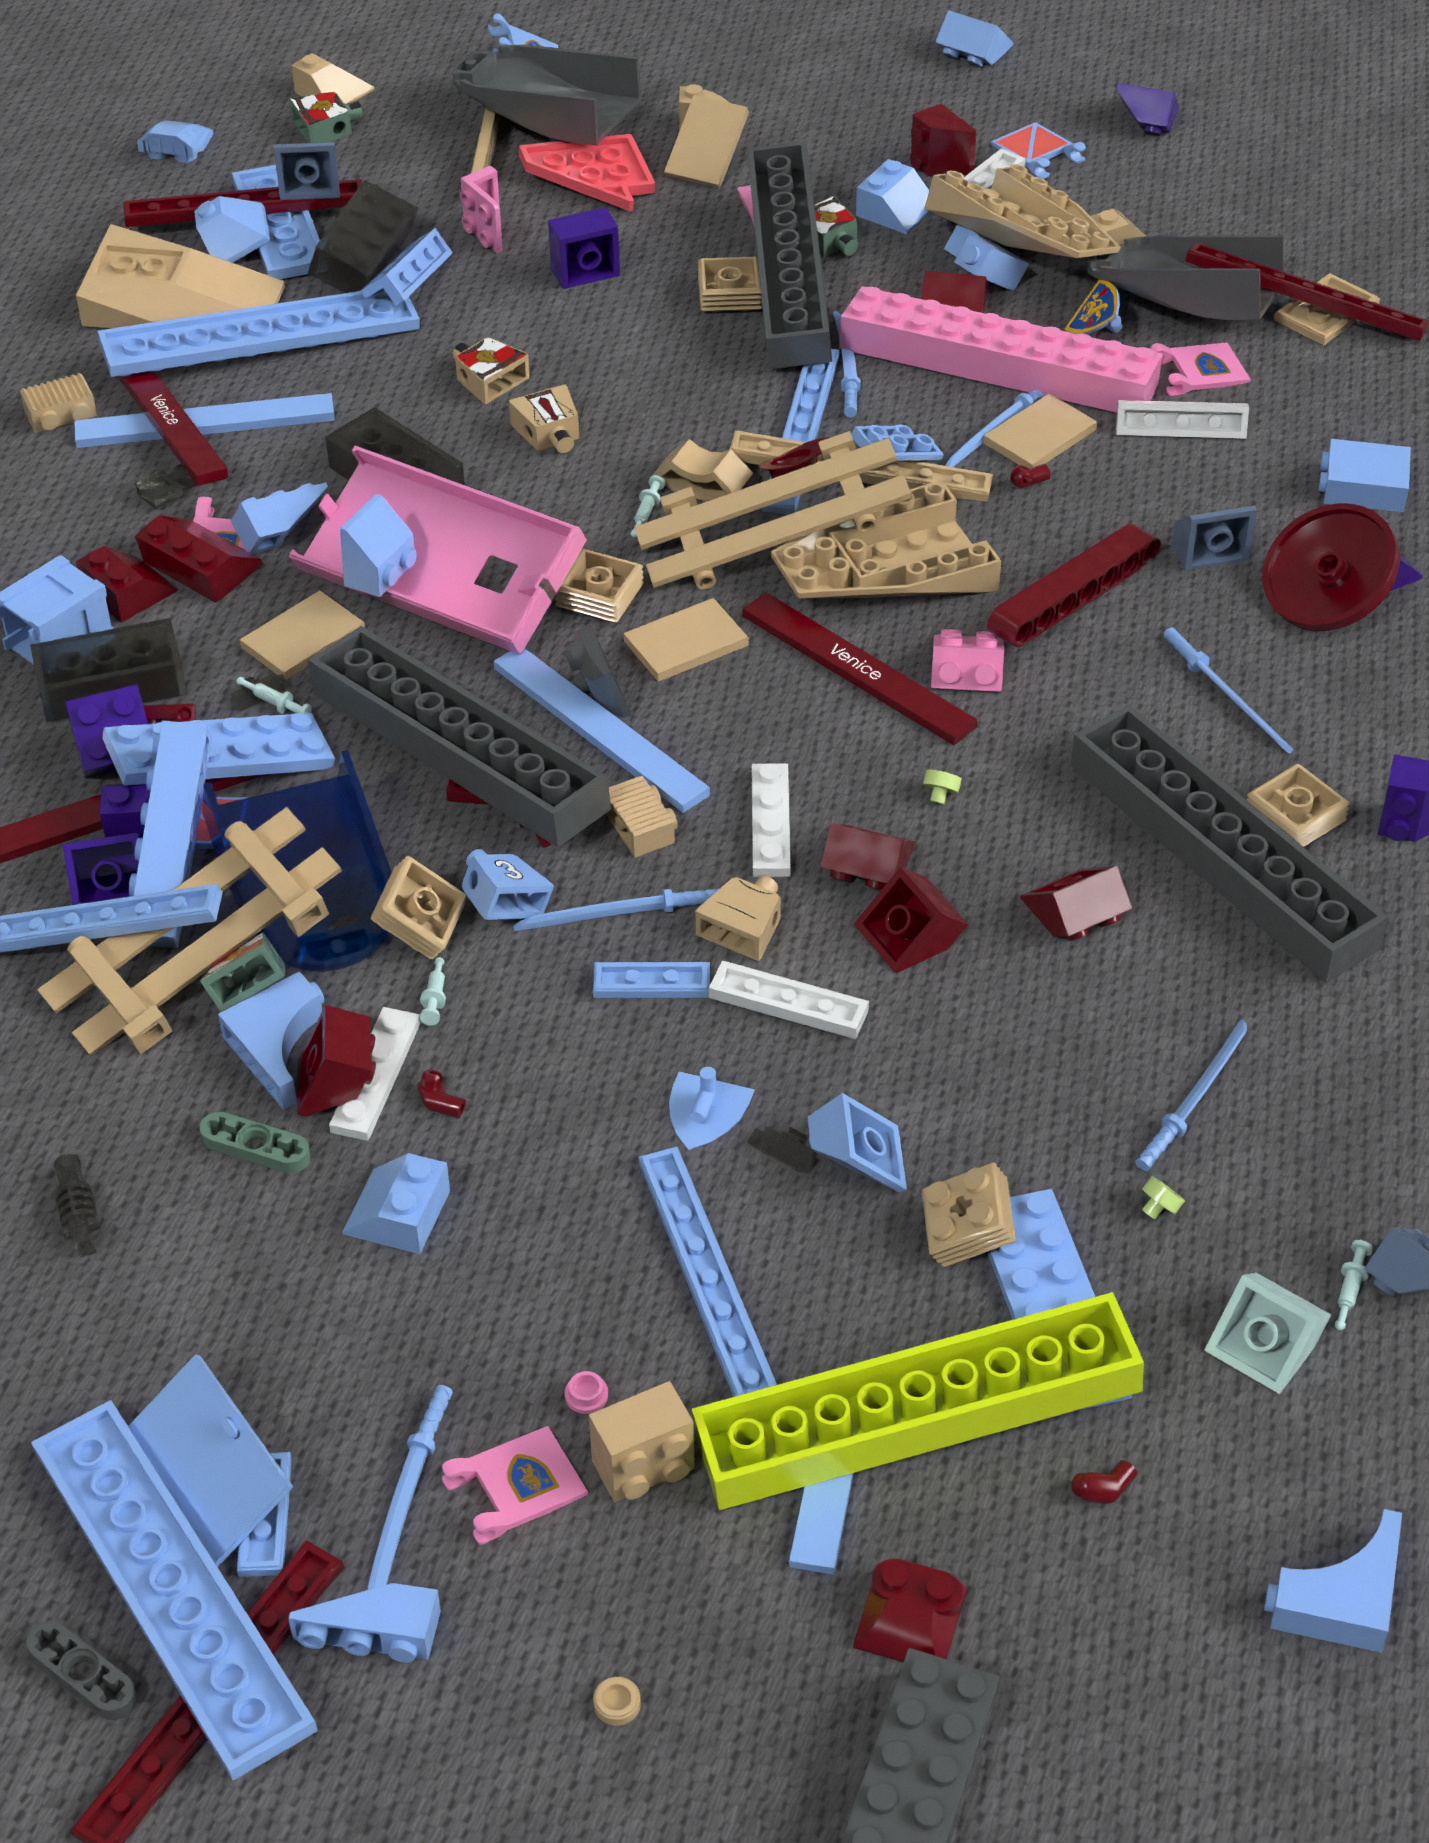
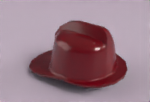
(794, 459)

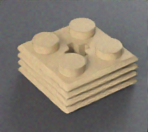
(729, 284)
(600, 585)
(1300, 804)
(419, 907)
(968, 1215)

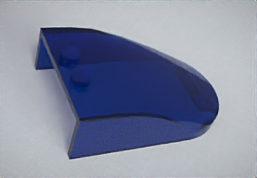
(342, 824)

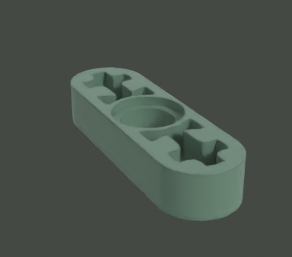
(246, 1129)

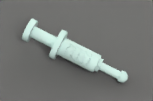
(649, 499)
(282, 701)
(433, 995)
(1354, 1275)

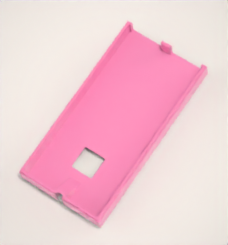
(453, 539)

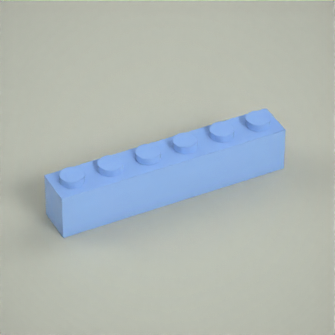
(172, 813)

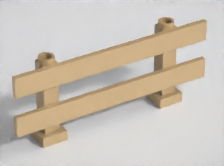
(840, 463)
(136, 1008)

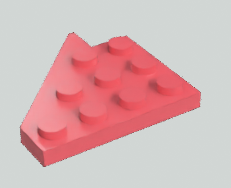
(604, 171)

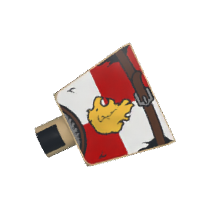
(490, 368)

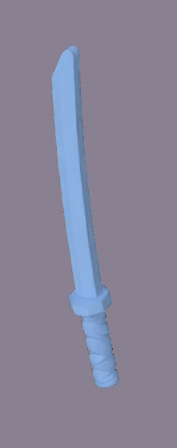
(850, 383)
(1021, 402)
(1200, 661)
(665, 901)
(1173, 1123)
(420, 1446)

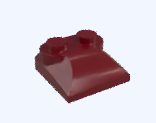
(910, 1609)

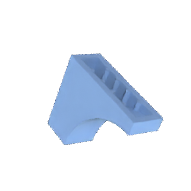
(985, 258)
(268, 1026)
(1342, 1601)

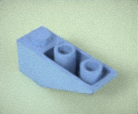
(269, 520)
(381, 1620)

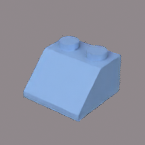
(972, 39)
(893, 197)
(375, 548)
(400, 1203)

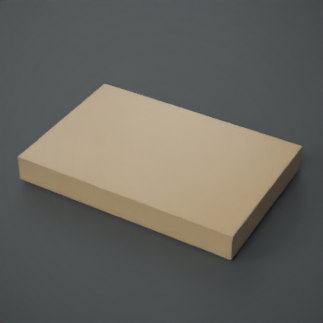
(706, 141)
(1318, 322)
(1040, 432)
(300, 634)
(685, 639)

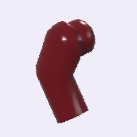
(1104, 1487)

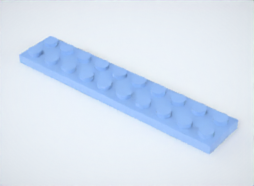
(253, 331)
(174, 1591)

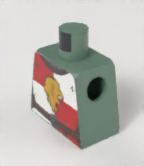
(324, 116)
(835, 228)
(247, 970)

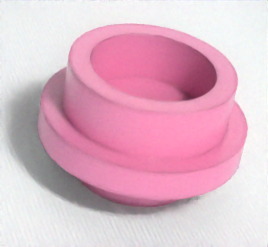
(586, 1393)

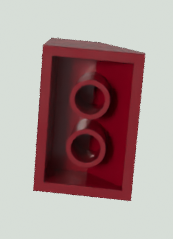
(195, 556)

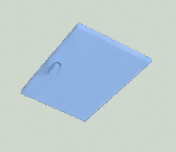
(213, 1475)

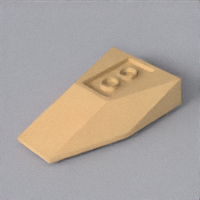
(1019, 213)
(155, 280)
(909, 553)

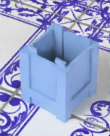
(51, 606)

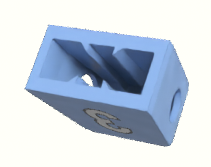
(505, 886)

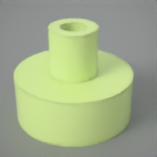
(941, 783)
(1161, 1198)

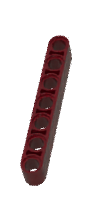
(1073, 585)

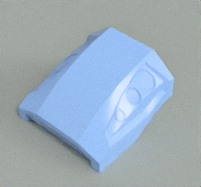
(175, 138)

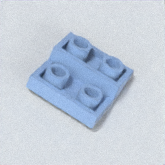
(905, 444)

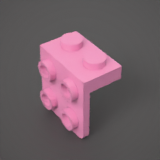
(481, 207)
(967, 661)

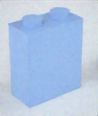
(1365, 474)

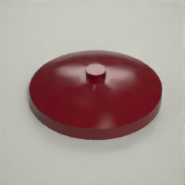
(1331, 567)

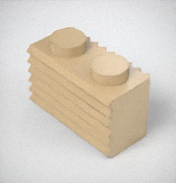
(58, 403)
(641, 816)

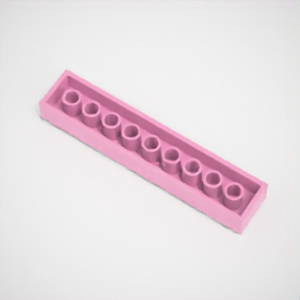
(998, 350)

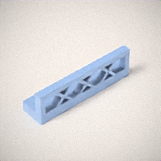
(410, 267)

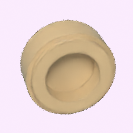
(616, 1701)

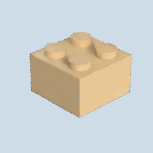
(642, 1442)

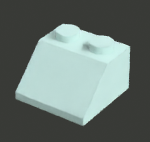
(1266, 1331)

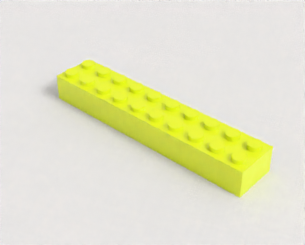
(917, 1400)

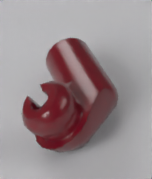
(1023, 476)
(434, 1095)

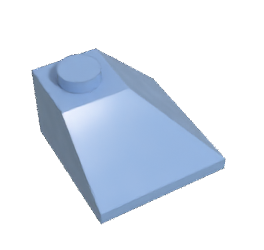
(232, 227)
(858, 1140)

